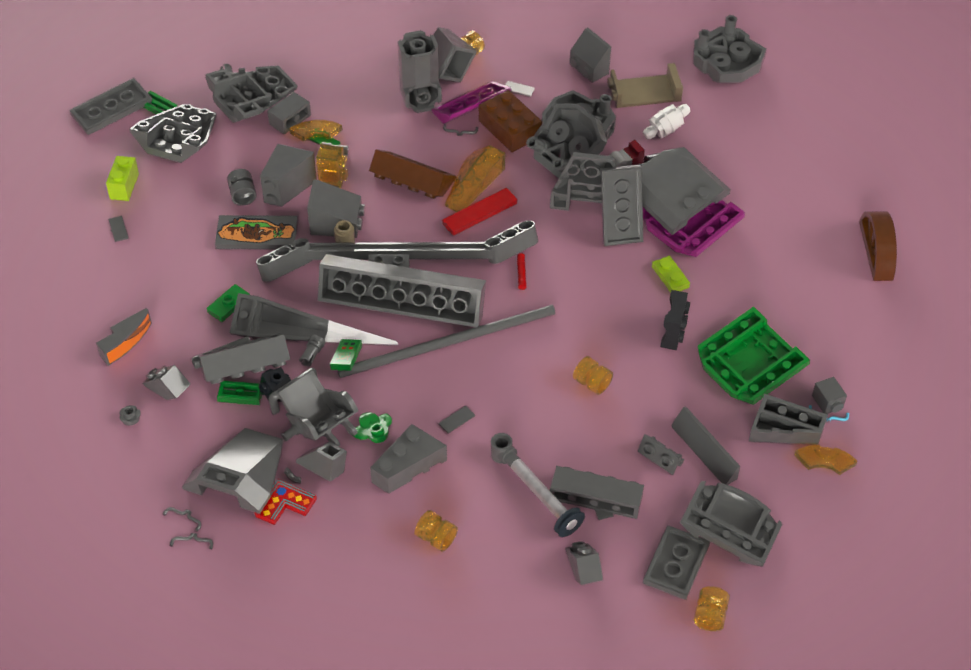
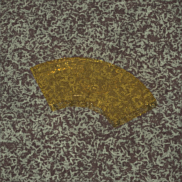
(315, 128)
(823, 457)

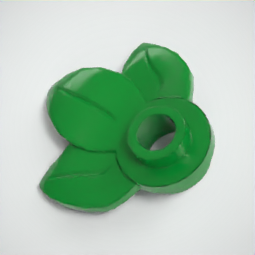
(373, 427)

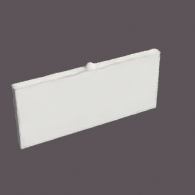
(520, 88)

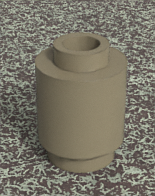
(344, 232)

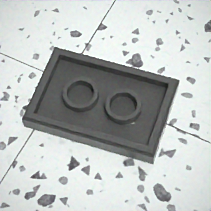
(676, 562)

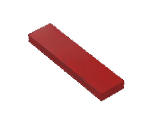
(479, 211)

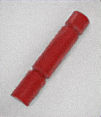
(521, 271)

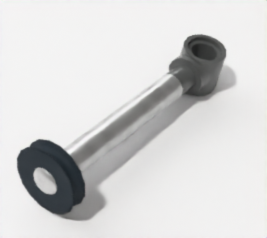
(504, 452)

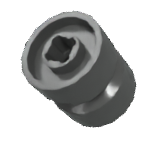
(241, 187)

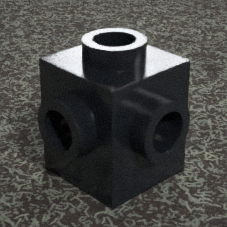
(273, 380)

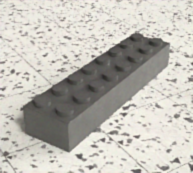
(401, 290)

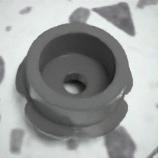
(127, 418)

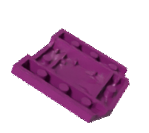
(700, 230)

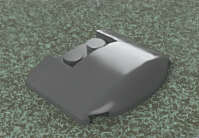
(732, 522)

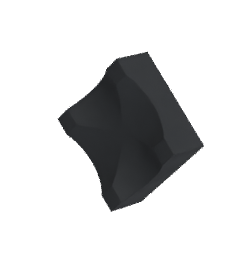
(675, 320)

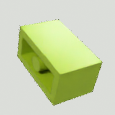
(122, 178)

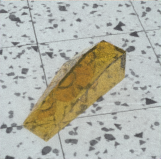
(475, 176)

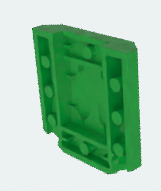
(750, 358)

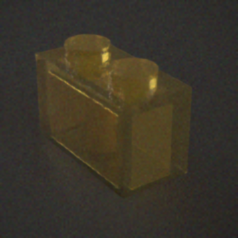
(331, 165)

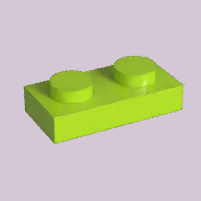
(670, 274)

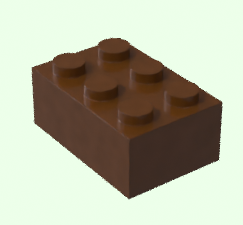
(509, 120)

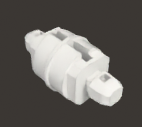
(666, 121)

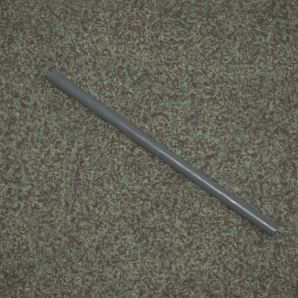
(448, 340)

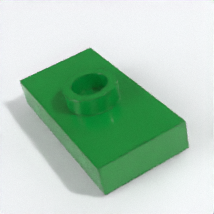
(225, 304)

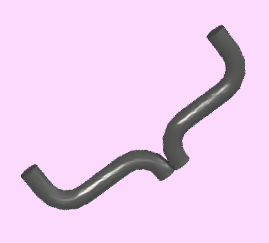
(467, 132)
(183, 513)
(190, 537)

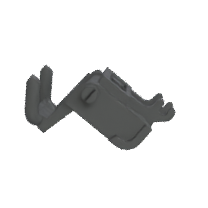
(313, 408)

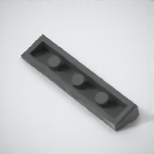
(706, 447)

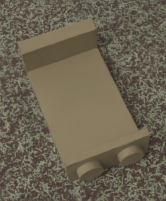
(646, 89)

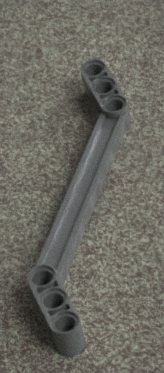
(494, 249)

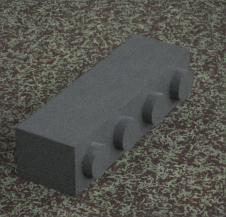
(597, 491)

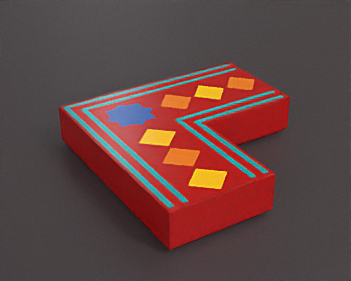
(286, 496)

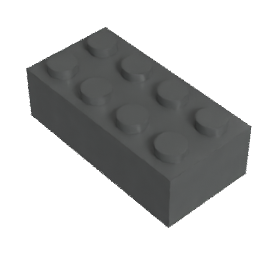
(243, 357)

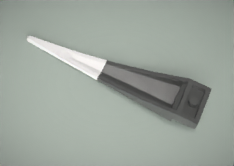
(262, 318)

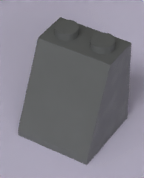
(453, 55)
(287, 174)
(330, 205)

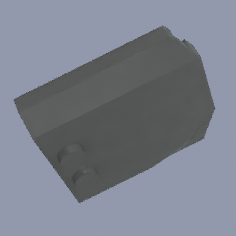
(678, 188)

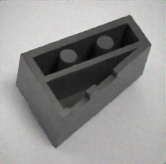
(787, 423)
(407, 457)

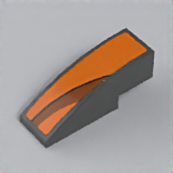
(124, 336)

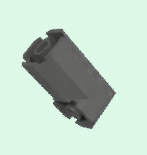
(419, 71)

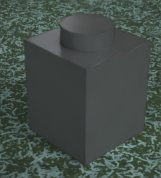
(829, 395)

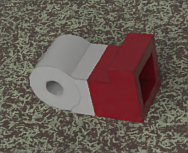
(630, 155)

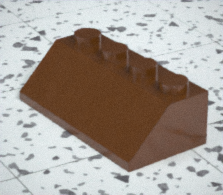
(411, 173)

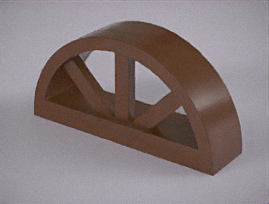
(880, 244)

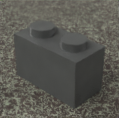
(289, 112)

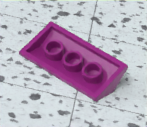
(468, 102)

